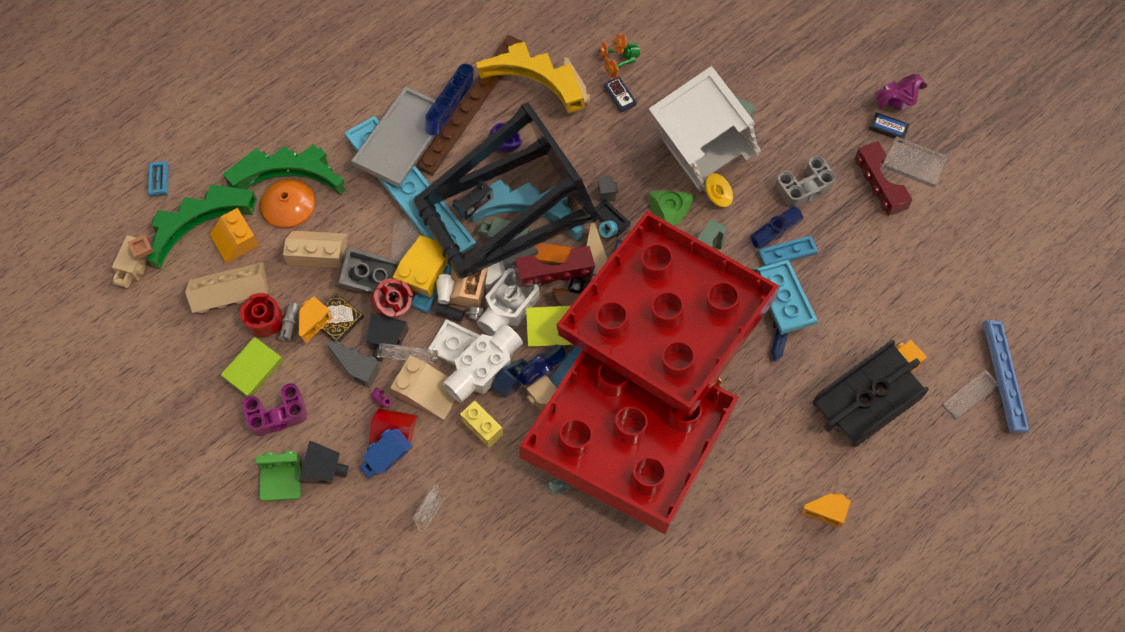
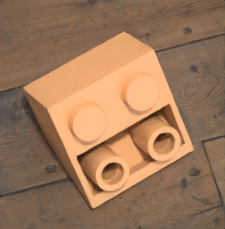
(469, 290)

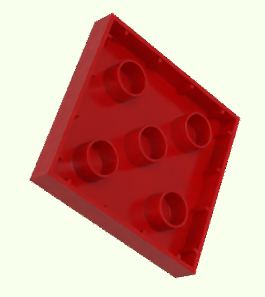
(668, 312)
(625, 441)

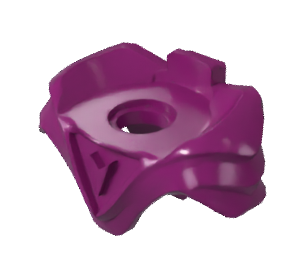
(901, 94)

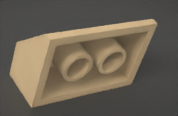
(315, 249)

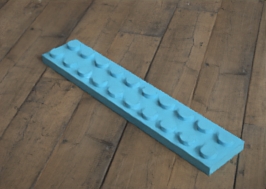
(412, 187)

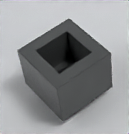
(607, 188)

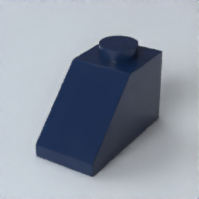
(506, 381)

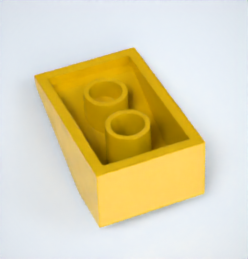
(422, 266)

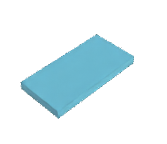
(791, 307)

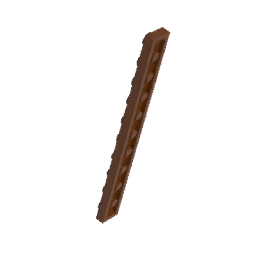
(462, 116)

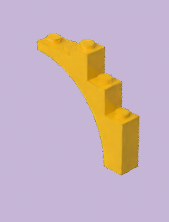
(538, 68)

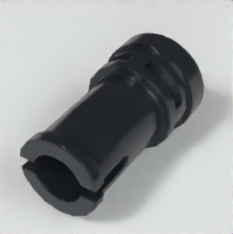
(447, 311)

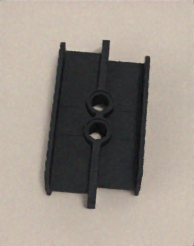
(882, 368)

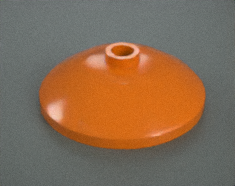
(291, 210)

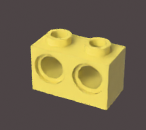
(481, 424)

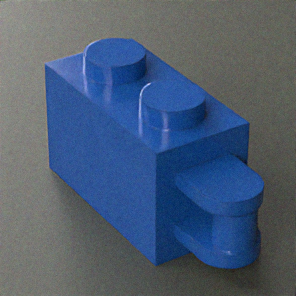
(385, 453)

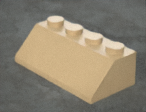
(226, 287)

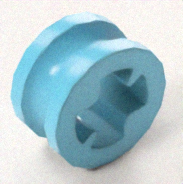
(606, 234)

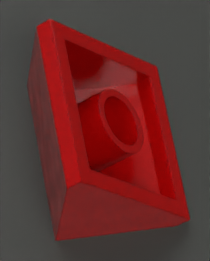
(391, 420)

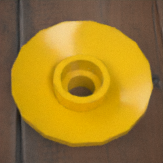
(718, 190)

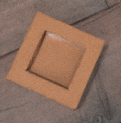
(140, 247)

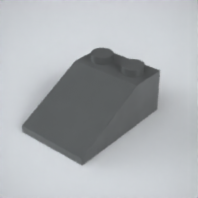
(364, 271)

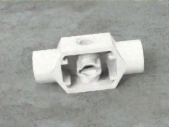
(507, 303)
(481, 363)

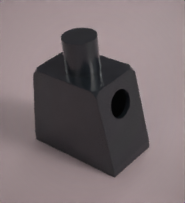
(385, 331)
(321, 465)

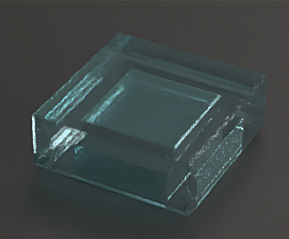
(558, 486)

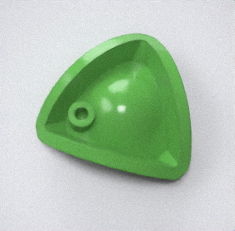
(670, 205)

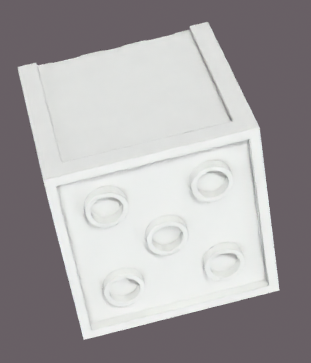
(704, 126)

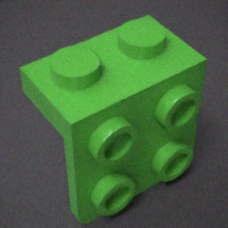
(279, 476)

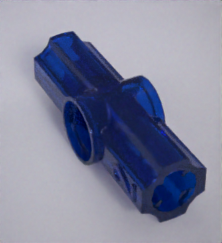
(784, 222)
(540, 365)

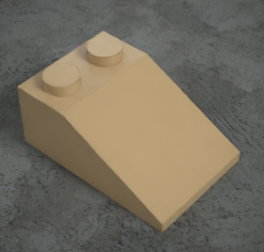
(423, 388)

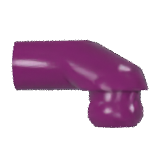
(381, 401)

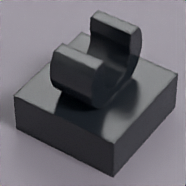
(577, 285)

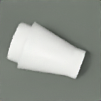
(444, 288)

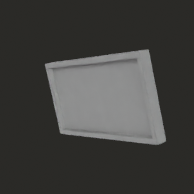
(397, 139)

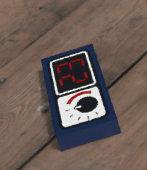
(620, 94)

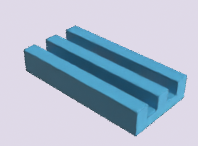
(151, 192)

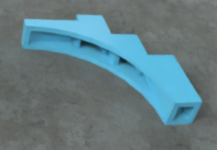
(520, 200)

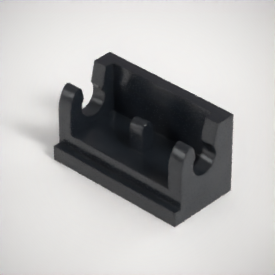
(474, 200)

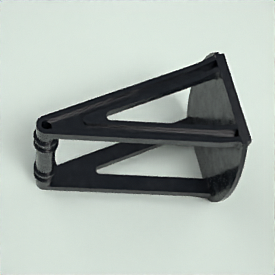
(500, 245)

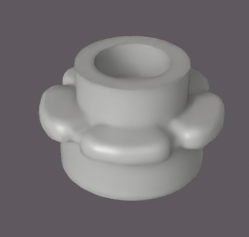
(475, 313)

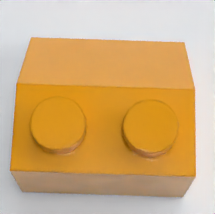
(233, 236)

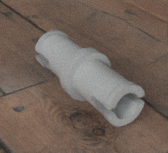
(289, 322)

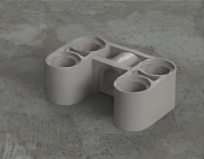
(808, 188)

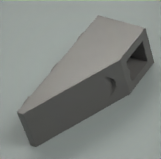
(359, 367)

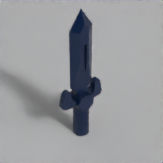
(778, 344)

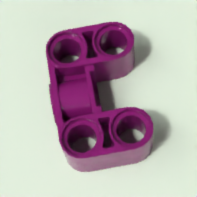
(277, 418)

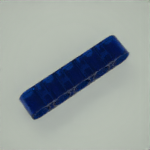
(449, 99)

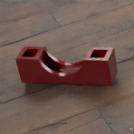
(892, 197)
(531, 271)

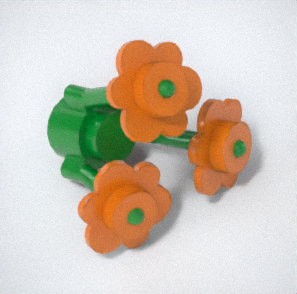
(628, 50)

